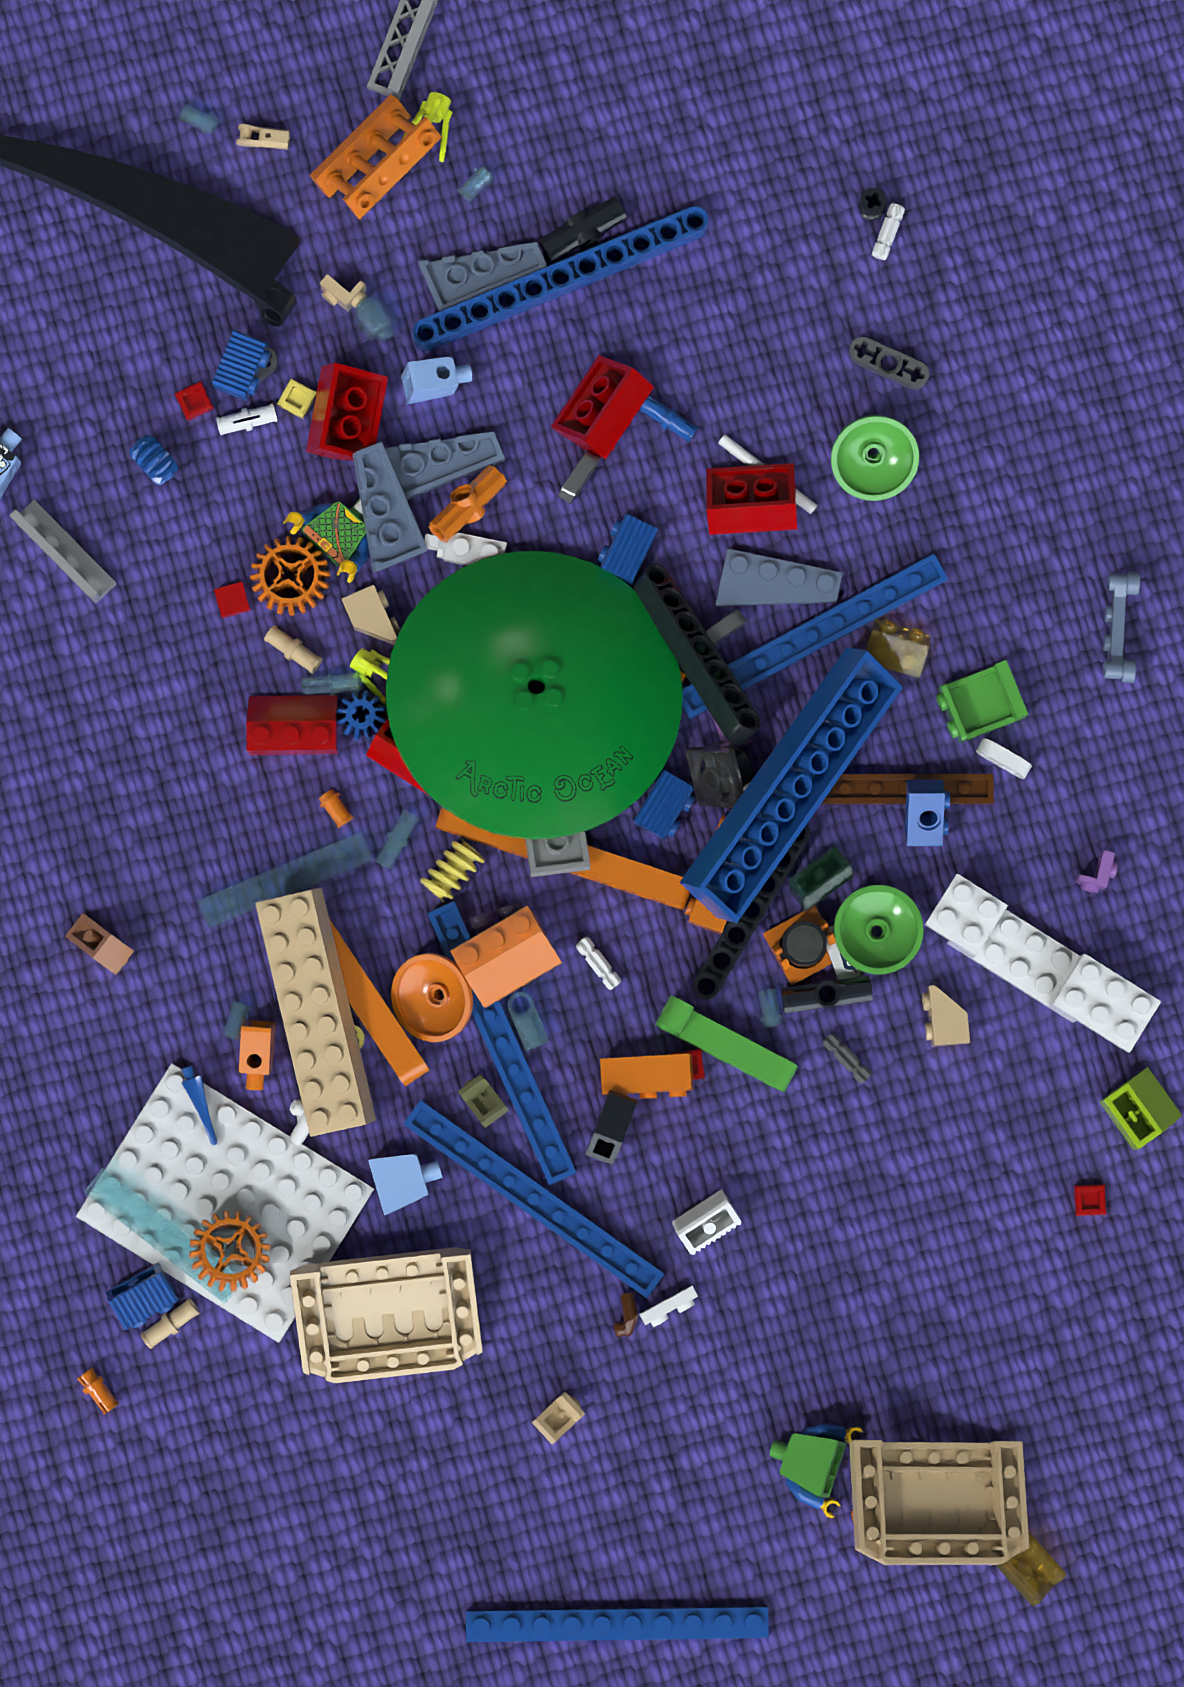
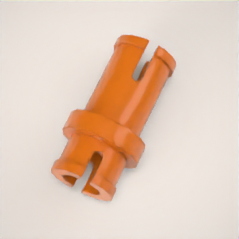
(97, 1390)

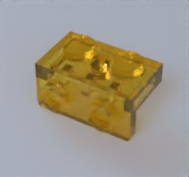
(899, 647)
(1033, 1572)

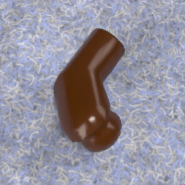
(630, 1316)

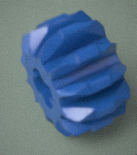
(153, 459)
(351, 712)

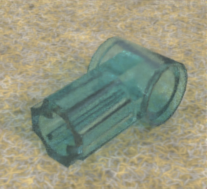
(528, 1024)

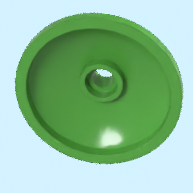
(880, 474)
(895, 916)

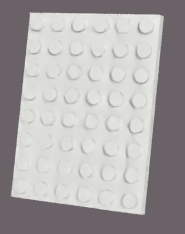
(252, 1169)

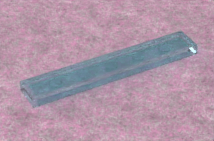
(285, 879)
(152, 1228)

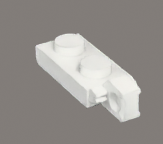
(465, 548)

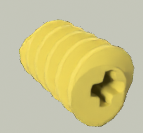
(452, 870)

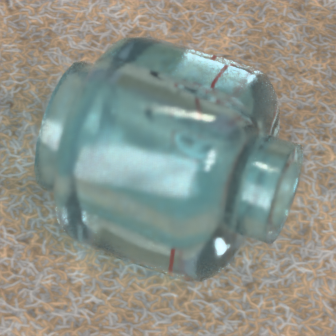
(375, 319)

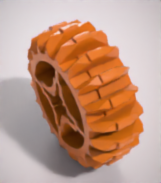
(299, 566)
(217, 1243)

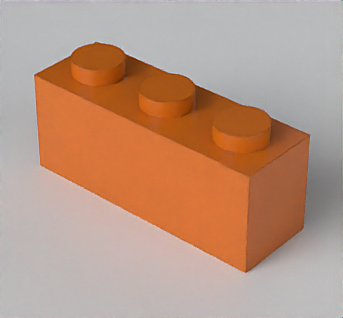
(648, 1075)

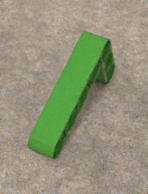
(725, 1044)

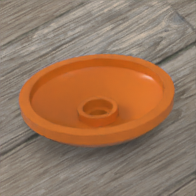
(418, 999)

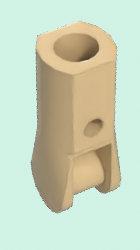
(268, 137)

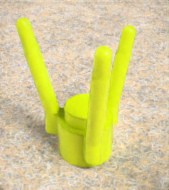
(435, 110)
(367, 665)

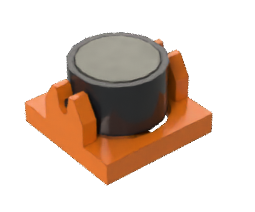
(801, 945)

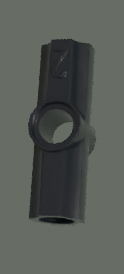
(582, 229)
(807, 998)

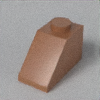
(99, 943)

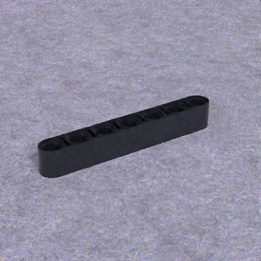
(697, 655)
(746, 924)

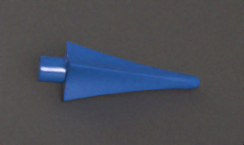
(194, 1087)

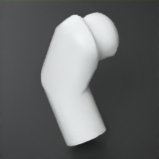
(301, 1129)

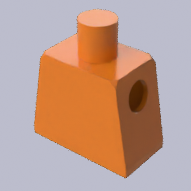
(259, 1039)

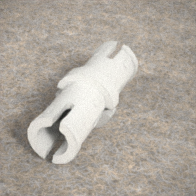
(227, 425)

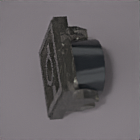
(725, 773)

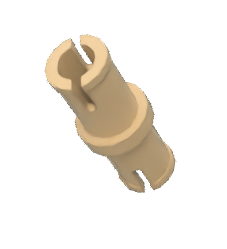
(293, 649)
(170, 1323)

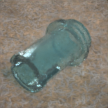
(199, 119)
(475, 184)
(770, 1009)
(235, 1020)

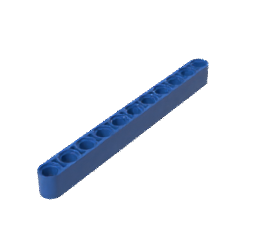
(569, 267)

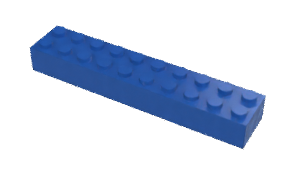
(791, 785)

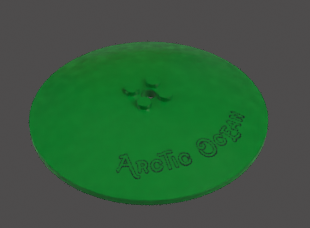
(520, 757)

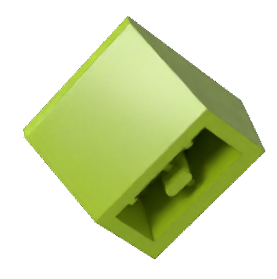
(1140, 1109)

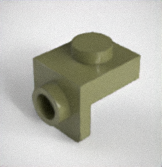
(482, 1100)

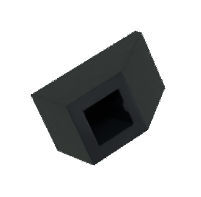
(611, 1127)

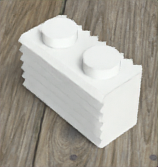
(706, 1222)

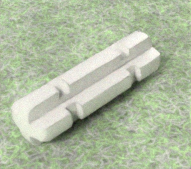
(888, 231)
(598, 963)

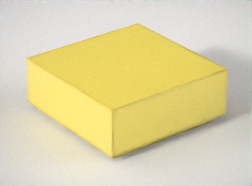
(297, 398)

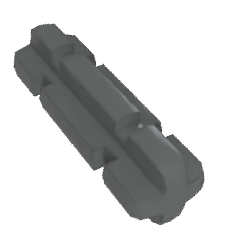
(847, 1058)

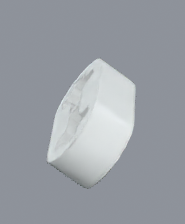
(1003, 758)

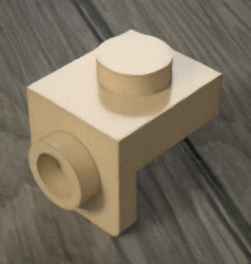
(335, 293)
(559, 1417)

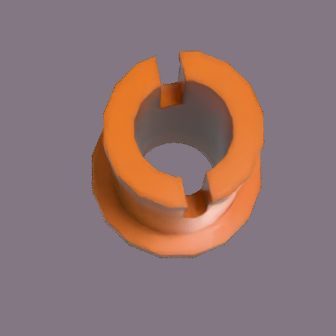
(335, 808)

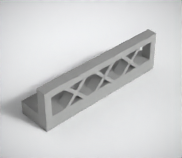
(410, 47)
(64, 551)

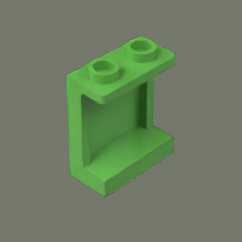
(981, 702)

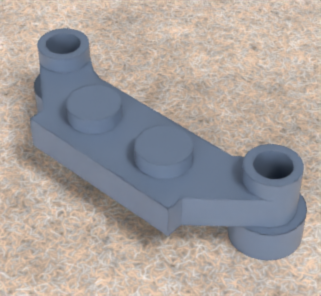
(1113, 642)

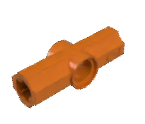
(467, 503)

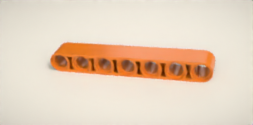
(378, 1017)

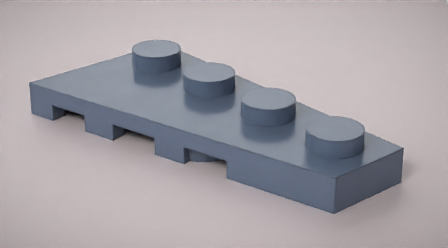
(468, 276)
(440, 462)
(386, 513)
(765, 580)

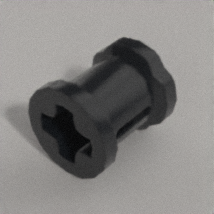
(877, 210)

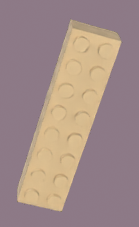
(315, 1012)

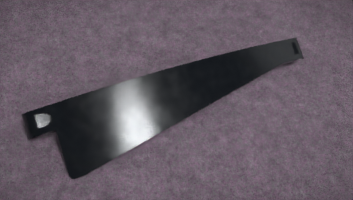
(207, 229)

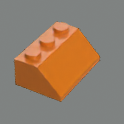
(506, 956)

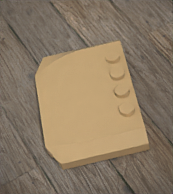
(386, 1314)
(939, 1502)

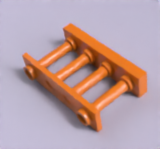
(362, 144)

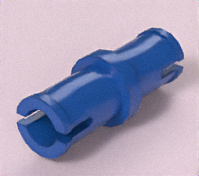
(669, 418)

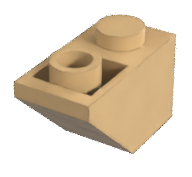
(369, 616)
(946, 1019)

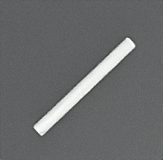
(748, 459)

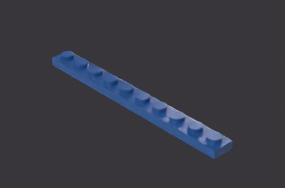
(827, 628)
(509, 1060)
(533, 1199)
(617, 1624)

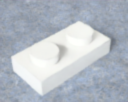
(658, 1313)

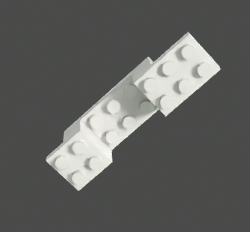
(1040, 965)

